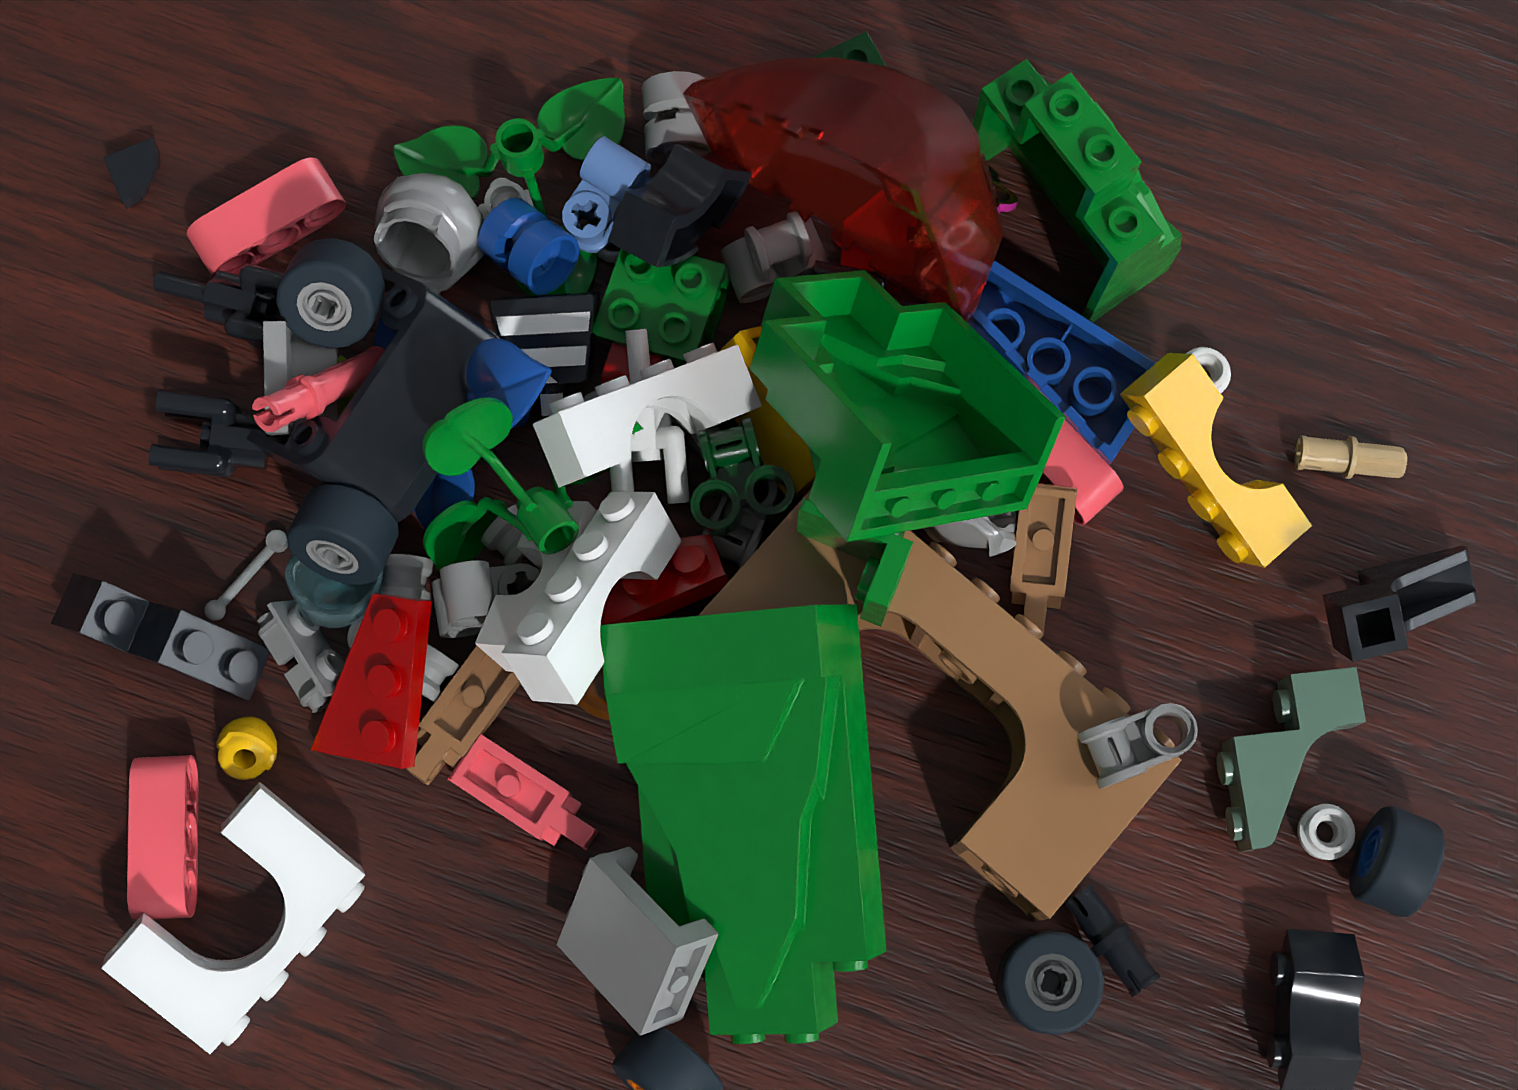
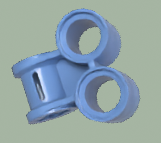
(605, 178)

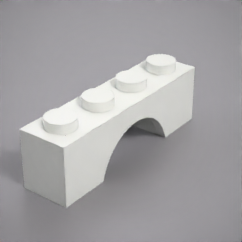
(598, 433)
(559, 639)

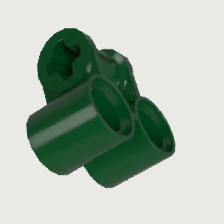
(736, 472)

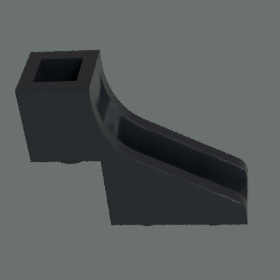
(1396, 600)
(161, 635)

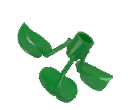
(567, 120)
(454, 448)

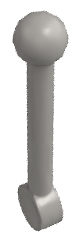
(275, 542)

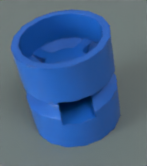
(528, 246)

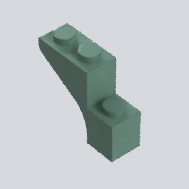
(1266, 765)

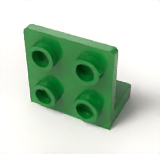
(673, 302)
(884, 556)

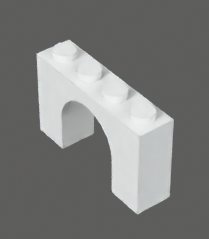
(210, 995)

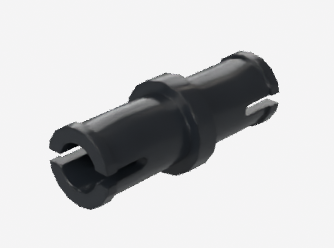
(1112, 940)

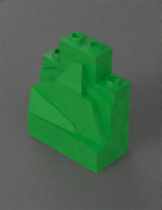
(1085, 174)
(899, 407)

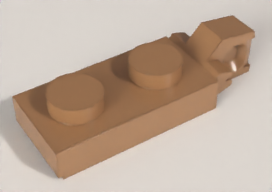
(1043, 551)
(462, 714)

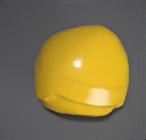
(246, 748)

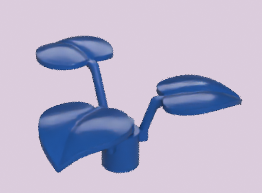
(494, 371)

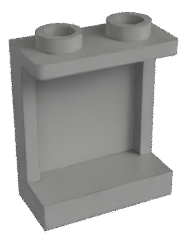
(632, 946)

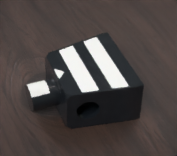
(553, 332)

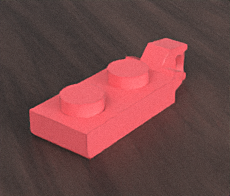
(521, 794)

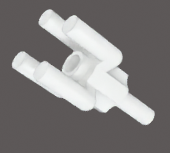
(657, 439)

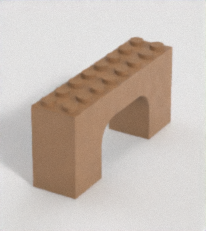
(1049, 814)

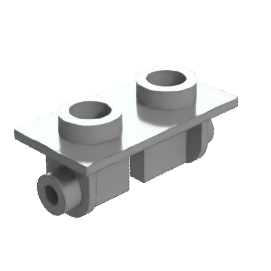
(293, 635)

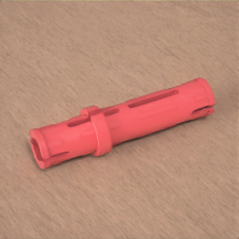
(311, 394)

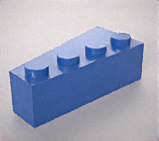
(1062, 356)

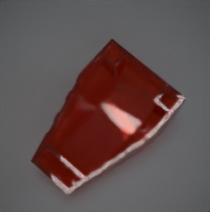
(870, 159)

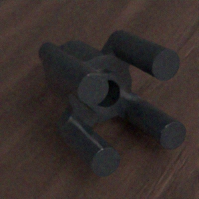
(231, 299)
(221, 438)

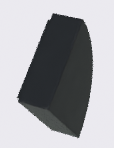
(134, 170)

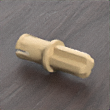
(1350, 457)

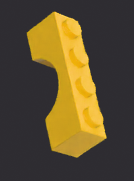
(1177, 409)

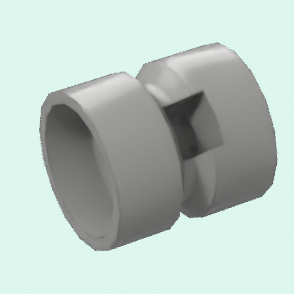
(669, 115)

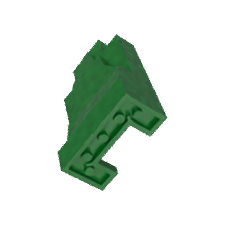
(755, 802)

